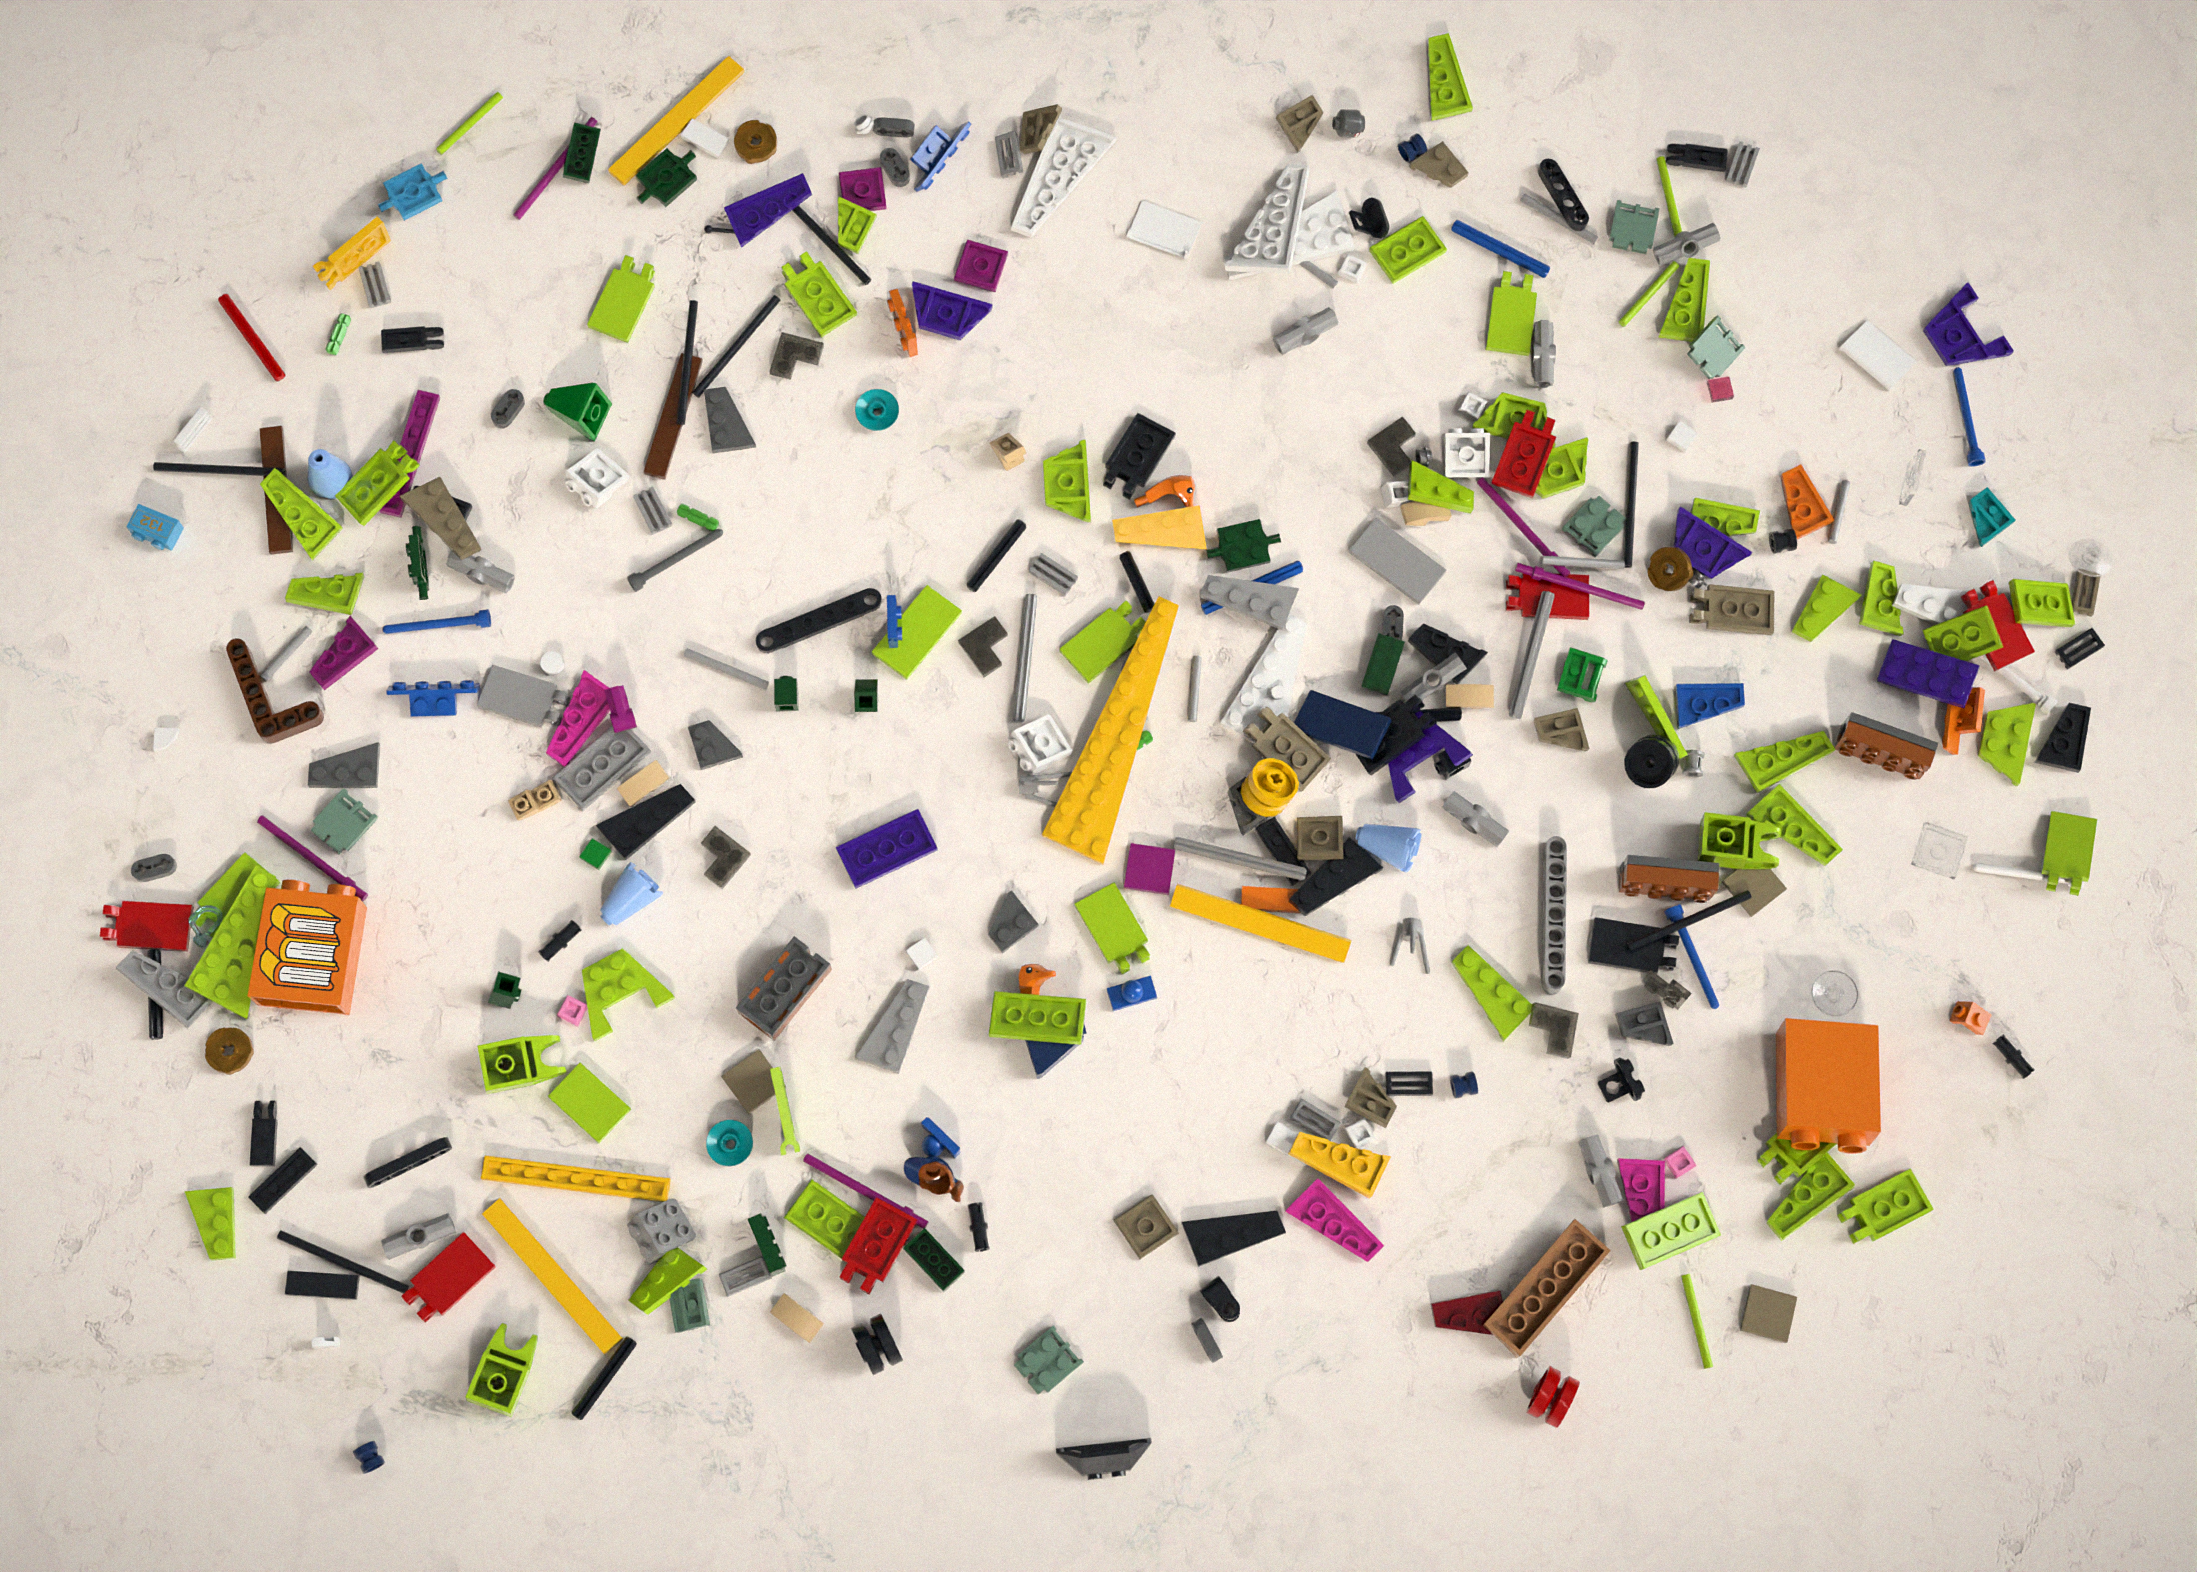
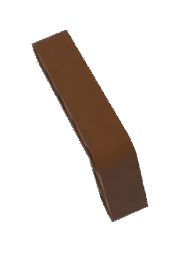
(261, 699)

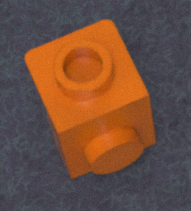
(1970, 1016)

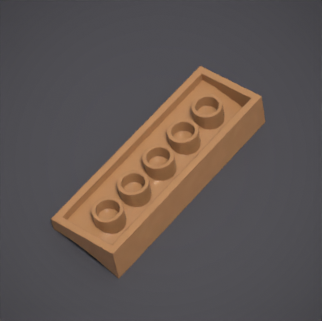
(1546, 1288)

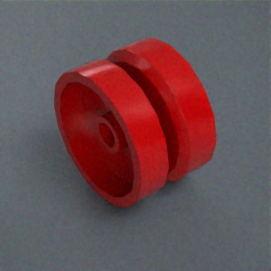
(1550, 1395)

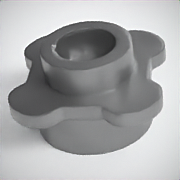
(1697, 579)

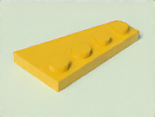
(1166, 528)
(1348, 1165)

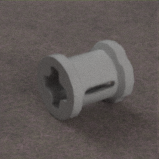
(1693, 763)

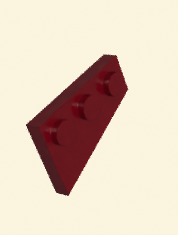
(1466, 1312)

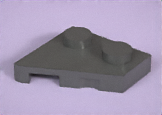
(712, 745)
(1245, 817)
(1011, 923)
(1645, 1024)

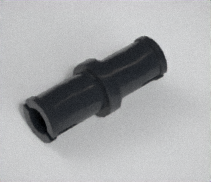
(559, 940)
(2013, 1056)
(978, 1227)

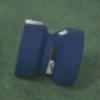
(1412, 147)
(1464, 1084)
(369, 1457)

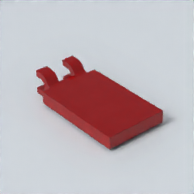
(1525, 456)
(1566, 604)
(2012, 635)
(149, 925)
(877, 1244)
(449, 1277)

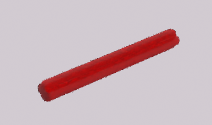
(251, 337)

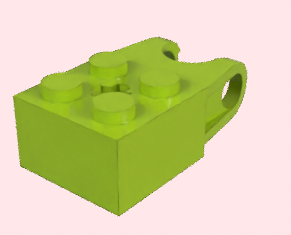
(1741, 842)
(526, 1063)
(505, 1365)

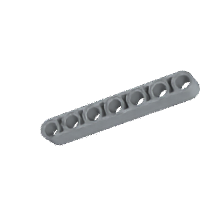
(1554, 904)

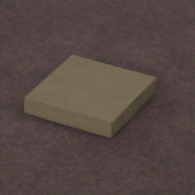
(1320, 838)
(1760, 883)
(751, 1081)
(1146, 1226)
(1768, 1313)

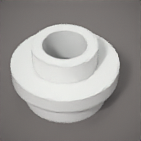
(864, 124)

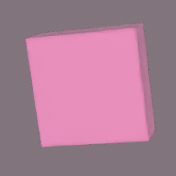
(572, 1010)
(1679, 1162)

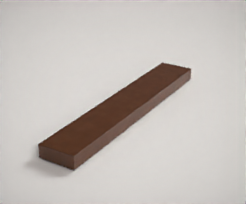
(667, 430)
(274, 456)

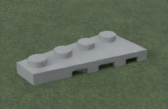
(164, 987)
(895, 1030)

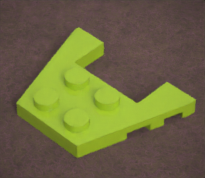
(613, 981)

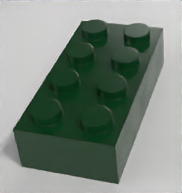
(581, 153)
(1383, 664)
(769, 1249)
(934, 1260)

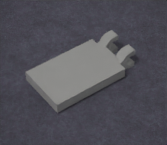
(521, 697)

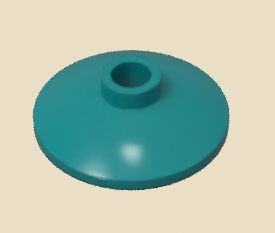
(877, 400)
(729, 1131)

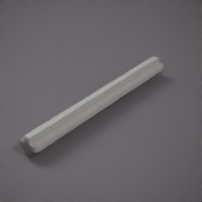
(1531, 655)
(1025, 658)
(1240, 858)

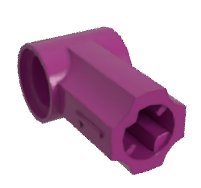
(621, 714)

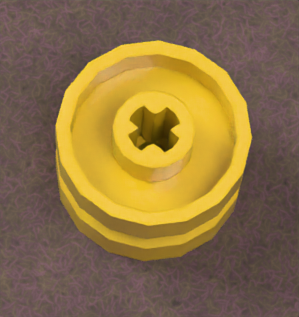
(1269, 787)

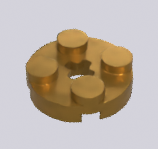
(759, 152)
(1658, 566)
(241, 1053)

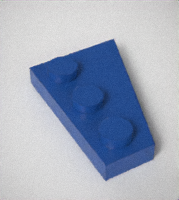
(1706, 701)

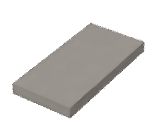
(1397, 561)
(601, 766)

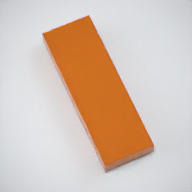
(1268, 899)

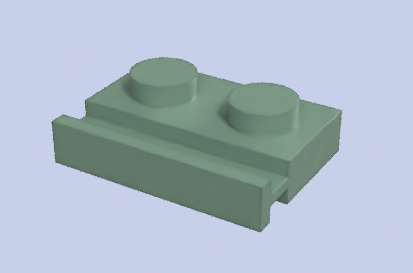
(689, 1307)

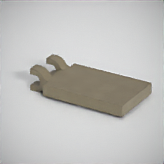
(1734, 609)
(1287, 743)

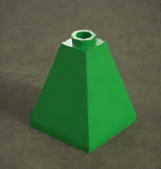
(580, 406)

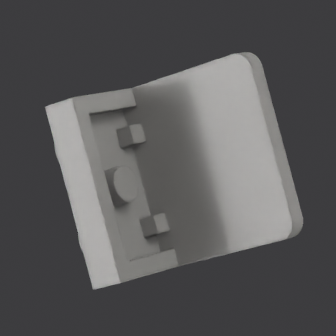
(660, 1230)

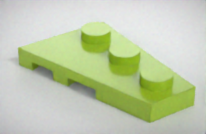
(215, 1220)

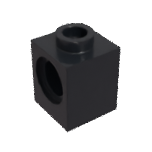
(1445, 766)

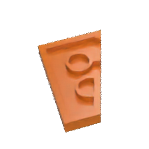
(902, 323)
(1803, 502)

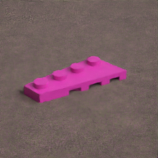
(580, 719)
(1643, 1185)
(1330, 1217)

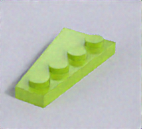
(1446, 81)
(1688, 307)
(303, 516)
(1653, 710)
(1778, 761)

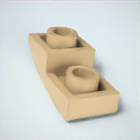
(1420, 513)
(1470, 695)
(643, 783)
(535, 801)
(796, 1317)

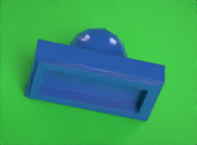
(1131, 993)
(937, 1140)

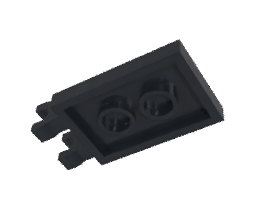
(1138, 454)
(1401, 734)
(1610, 948)

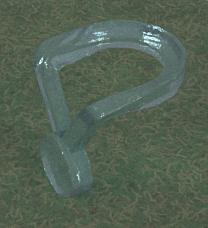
(200, 939)

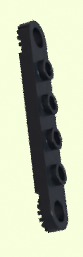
(818, 620)

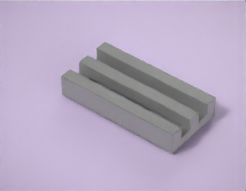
(1748, 149)
(1016, 152)
(370, 268)
(644, 495)
(1038, 564)
(1313, 1130)
(726, 1284)

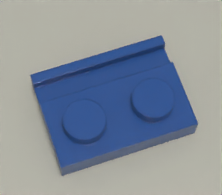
(893, 614)

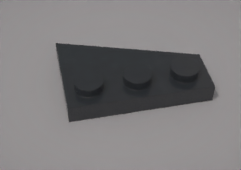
(1439, 646)

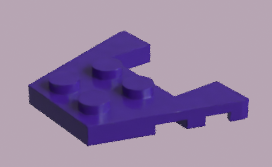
(1955, 337)
(1434, 741)

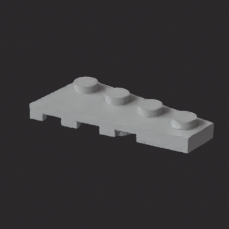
(1253, 599)

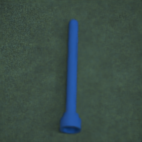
(1975, 455)
(481, 619)
(1674, 914)

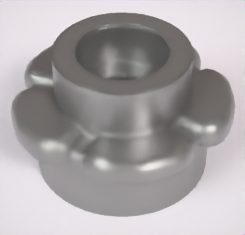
(1423, 456)

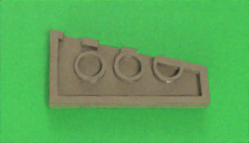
(439, 511)

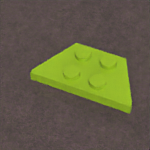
(1507, 410)
(1564, 469)
(1068, 483)
(2006, 739)

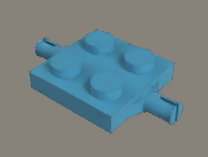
(412, 191)

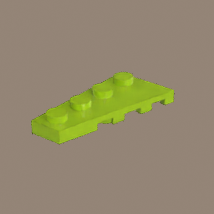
(1796, 825)
(1497, 997)
(1815, 1192)

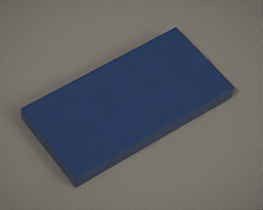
(1342, 724)

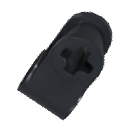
(1218, 1297)

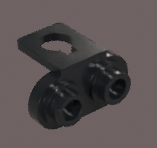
(1372, 217)
(1629, 1085)

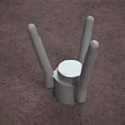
(1030, 783)
(1411, 929)

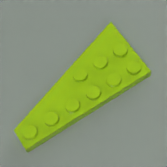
(228, 960)

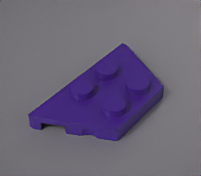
(947, 311)
(1706, 546)

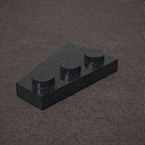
(2067, 740)

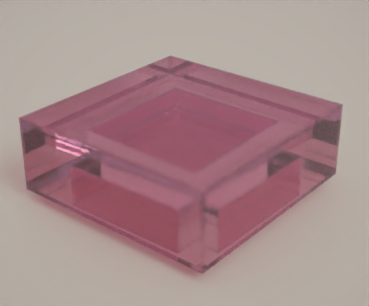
(1720, 389)

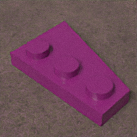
(344, 654)

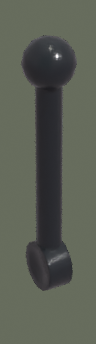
(708, 229)

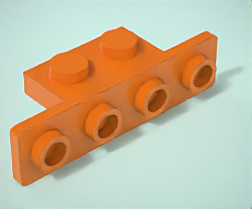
(1963, 720)

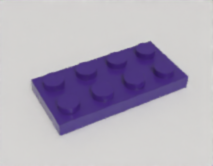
(1928, 673)
(886, 848)

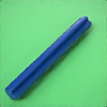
(1500, 248)
(1271, 578)

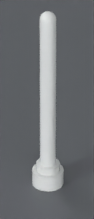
(2044, 702)
(2017, 872)

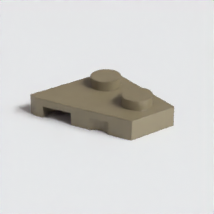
(1037, 127)
(1441, 165)
(1562, 730)
(1371, 1100)

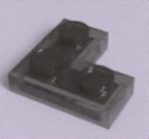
(794, 348)
(1387, 445)
(978, 646)
(729, 857)
(1672, 993)
(1561, 1025)

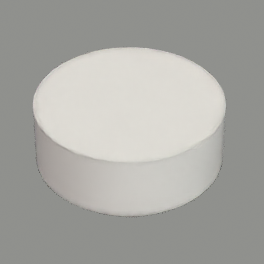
(552, 663)

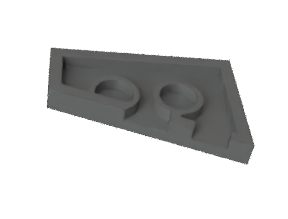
(725, 422)
(347, 770)

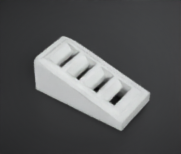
(1392, 496)

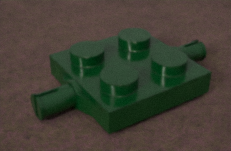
(666, 177)
(1243, 545)
(418, 567)

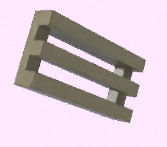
(2081, 609)

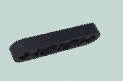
(1564, 194)
(407, 1162)

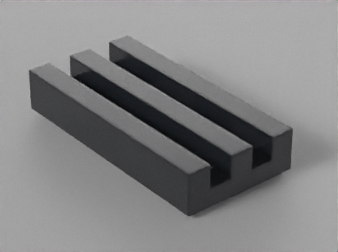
(2065, 657)
(1417, 1074)

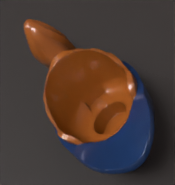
(933, 1175)

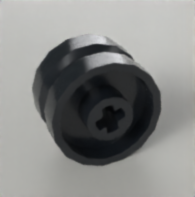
(1663, 754)
(876, 1344)

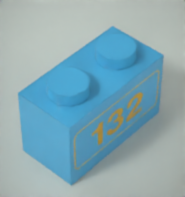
(154, 527)

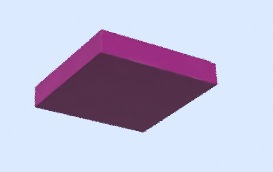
(864, 188)
(981, 265)
(1149, 869)

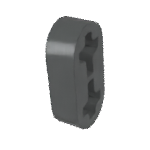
(893, 127)
(891, 169)
(510, 412)
(1398, 626)
(154, 873)
(1206, 1340)

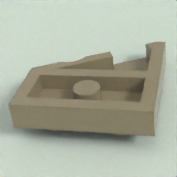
(1300, 121)

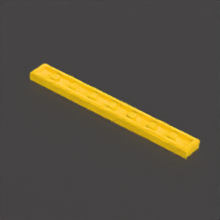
(676, 120)
(1260, 923)
(575, 1179)
(552, 1276)

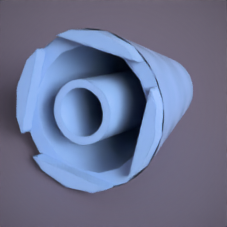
(327, 474)
(1391, 843)
(629, 895)

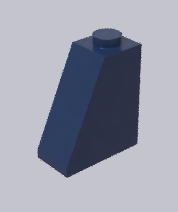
(1048, 1054)

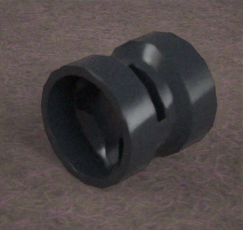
(1782, 541)

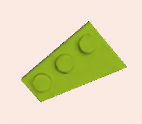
(1437, 490)
(1726, 518)
(330, 594)
(1878, 599)
(1824, 606)
(667, 1275)

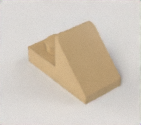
(1008, 451)

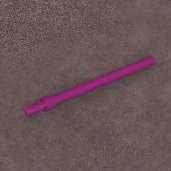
(546, 179)
(1520, 524)
(1538, 573)
(311, 857)
(858, 1187)

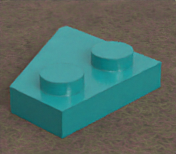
(1989, 516)

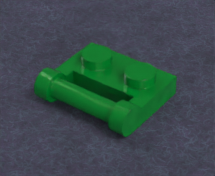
(1574, 674)

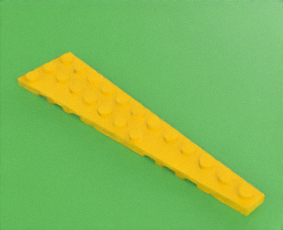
(1096, 787)

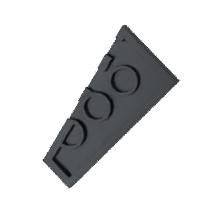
(641, 823)
(1335, 878)
(1226, 1235)

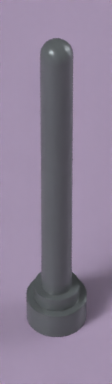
(639, 579)

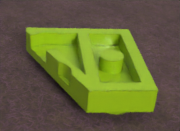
(853, 225)

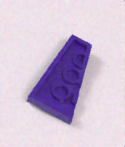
(761, 210)

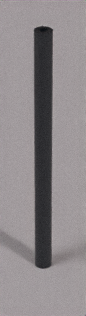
(830, 243)
(735, 347)
(687, 362)
(215, 469)
(1631, 502)
(1689, 920)
(343, 1262)

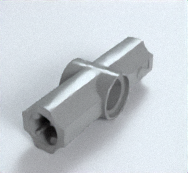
(1696, 240)
(1305, 331)
(1543, 354)
(482, 571)
(1445, 670)
(1475, 819)
(1600, 1171)
(404, 1242)

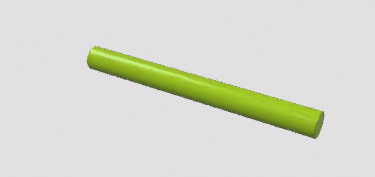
(469, 123)
(1669, 196)
(1647, 295)
(1697, 1321)

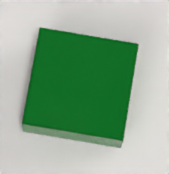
(595, 854)

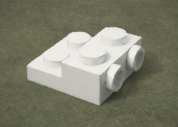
(1466, 453)
(595, 478)
(1039, 744)

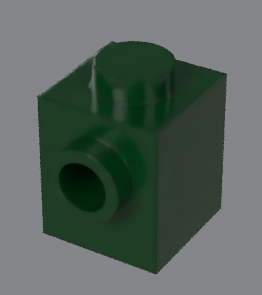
(786, 694)
(866, 695)
(505, 990)

